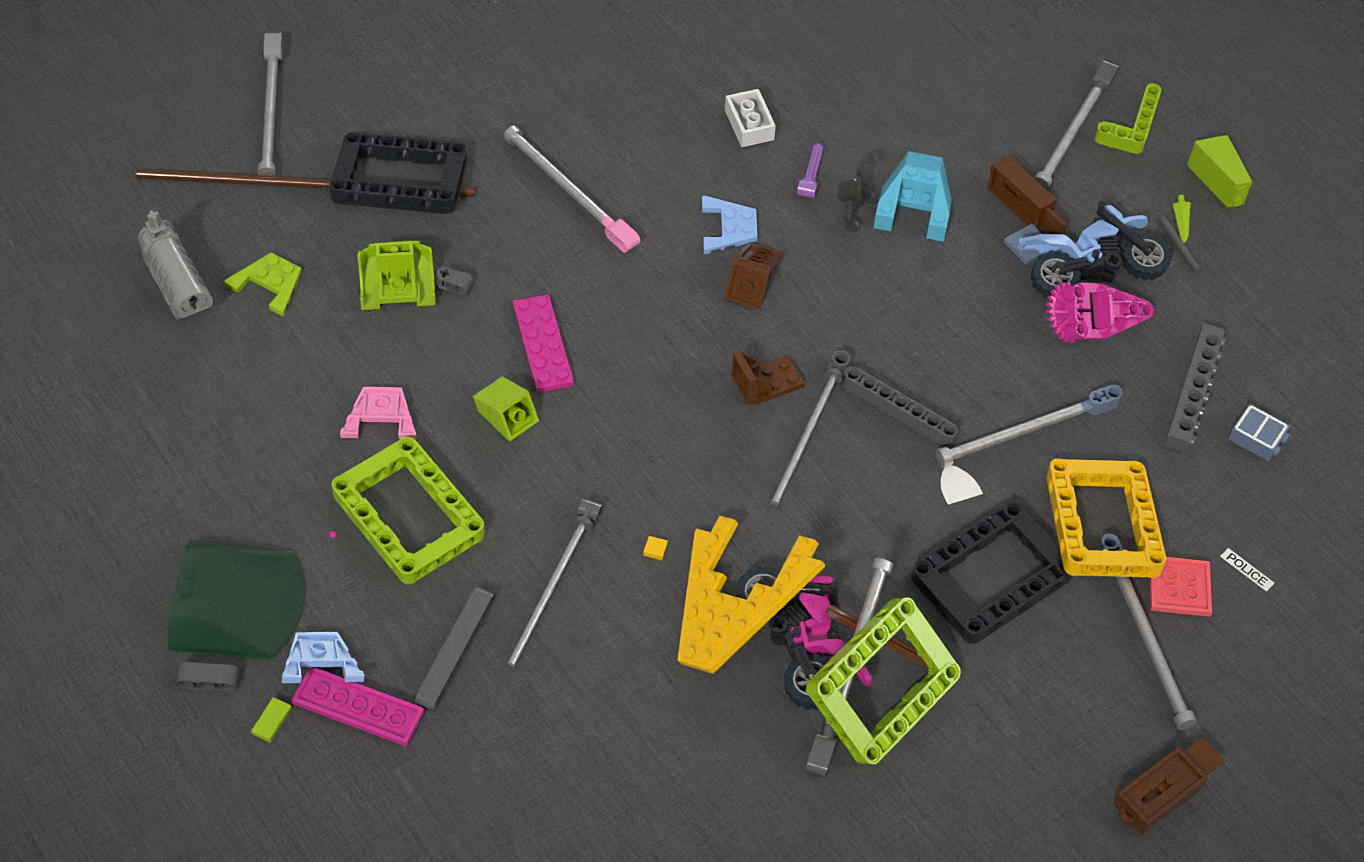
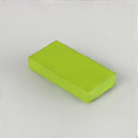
(271, 719)

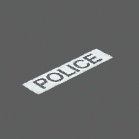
(1247, 569)

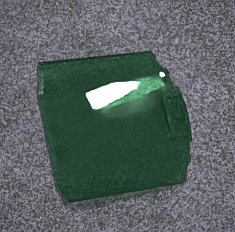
(235, 600)

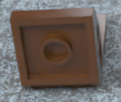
(751, 275)
(764, 381)

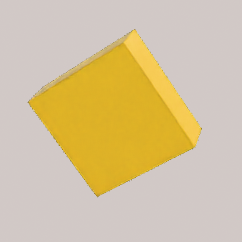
(655, 548)

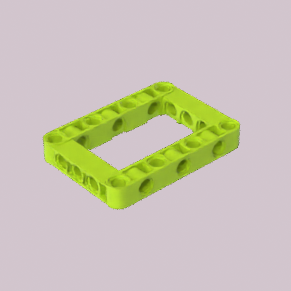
(437, 486)
(859, 651)

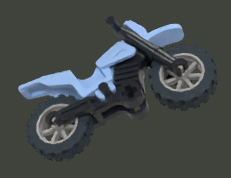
(1097, 252)

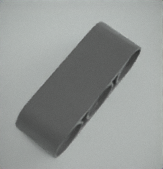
(207, 677)

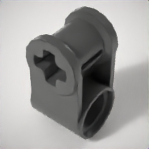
(456, 281)

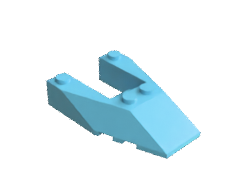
(918, 184)

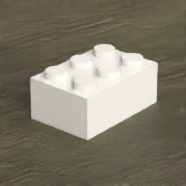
(750, 118)

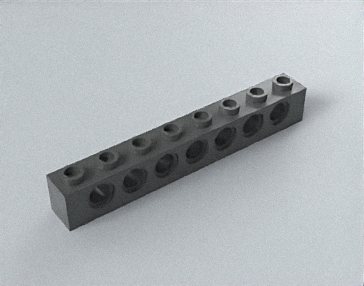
(1194, 388)

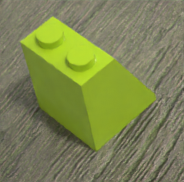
(506, 407)

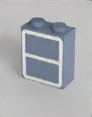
(1260, 433)

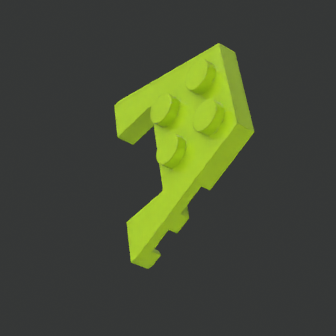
(273, 274)

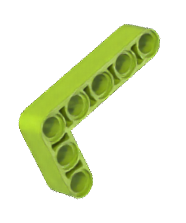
(1127, 138)

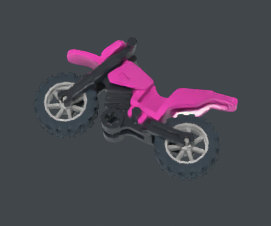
(802, 630)

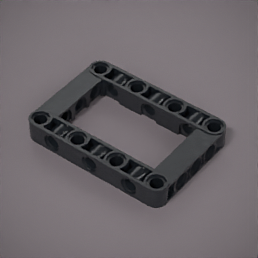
(398, 196)
(1016, 600)

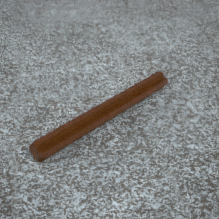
(893, 643)

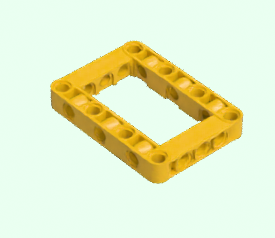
(1077, 559)

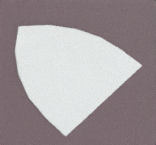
(958, 485)

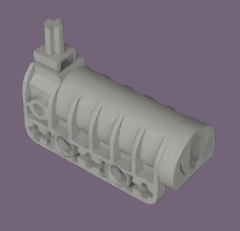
(172, 268)

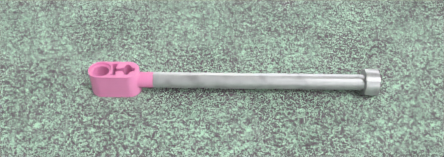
(616, 231)

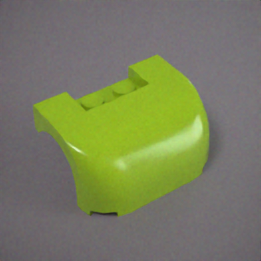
(396, 274)

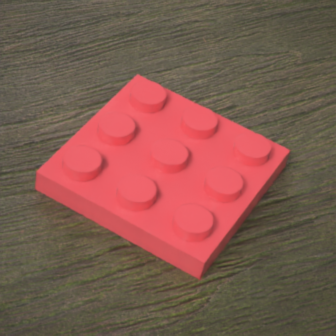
(1182, 588)

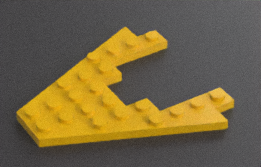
(720, 623)

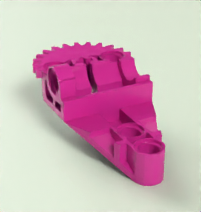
(1112, 311)

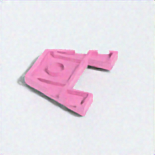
(379, 405)

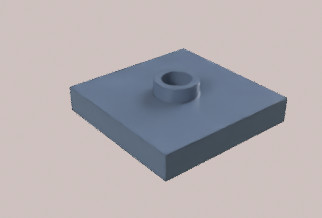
(1012, 240)

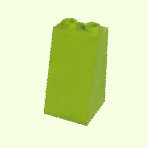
(1221, 169)

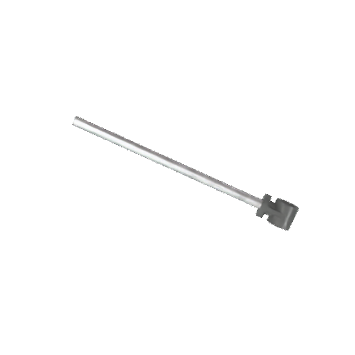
(834, 374)
(587, 512)

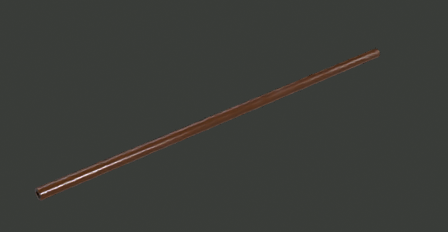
(254, 179)

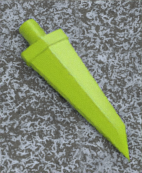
(1182, 215)

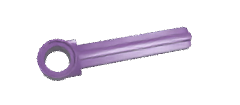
(808, 186)

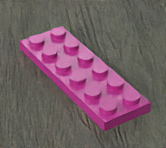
(543, 343)
(358, 706)

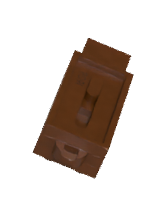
(1024, 196)
(1166, 785)

